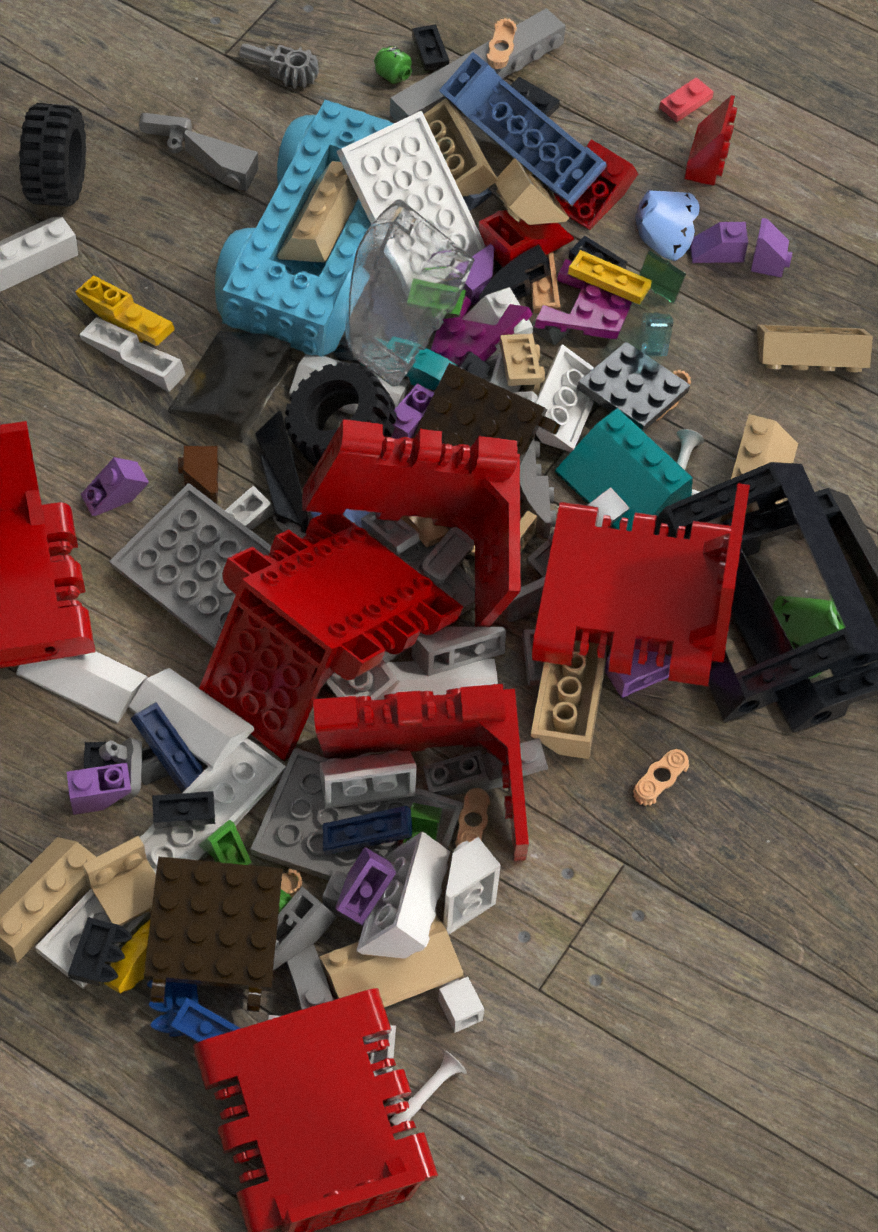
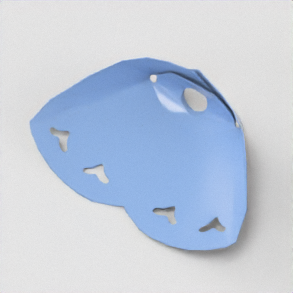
(665, 219)

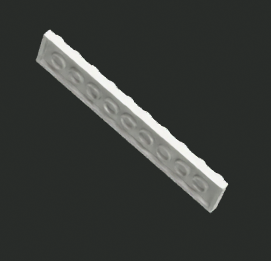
(237, 788)

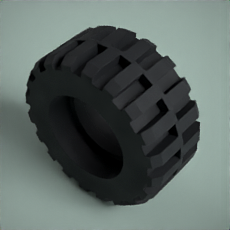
(52, 154)
(327, 392)

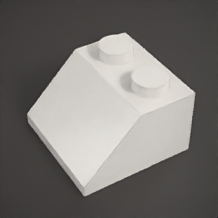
(491, 309)

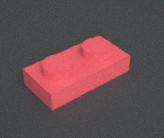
(686, 99)

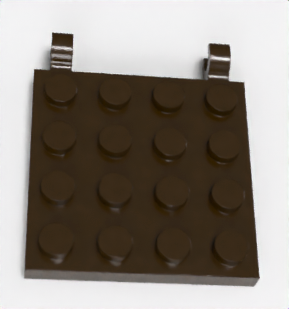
(474, 407)
(213, 926)

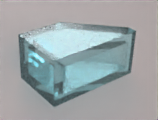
(655, 333)

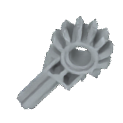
(285, 64)

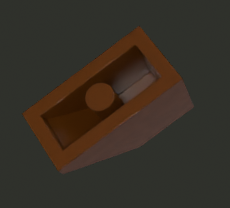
(201, 469)

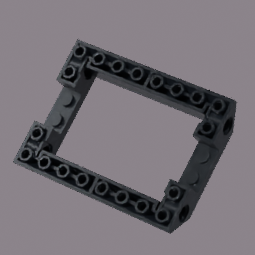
(840, 651)
(803, 702)

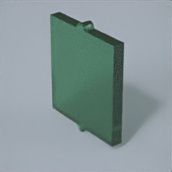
(665, 277)

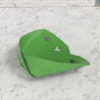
(808, 619)

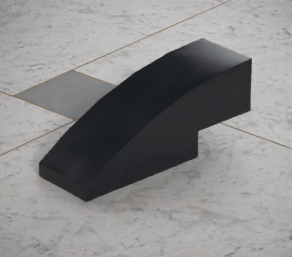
(520, 273)

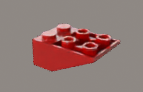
(711, 144)
(604, 191)
(514, 237)

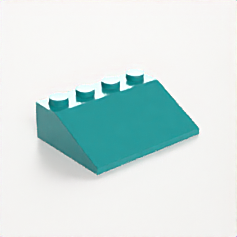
(629, 462)

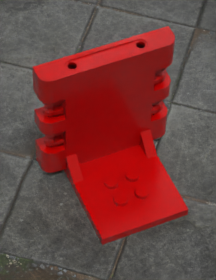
(427, 479)
(36, 572)
(639, 591)
(310, 613)
(424, 720)
(316, 1115)

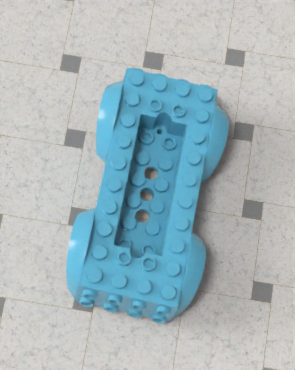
(290, 297)

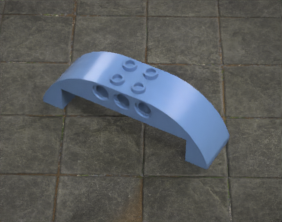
(522, 129)

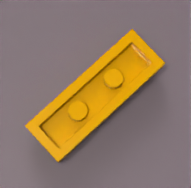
(609, 277)

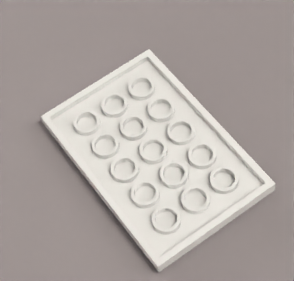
(409, 166)

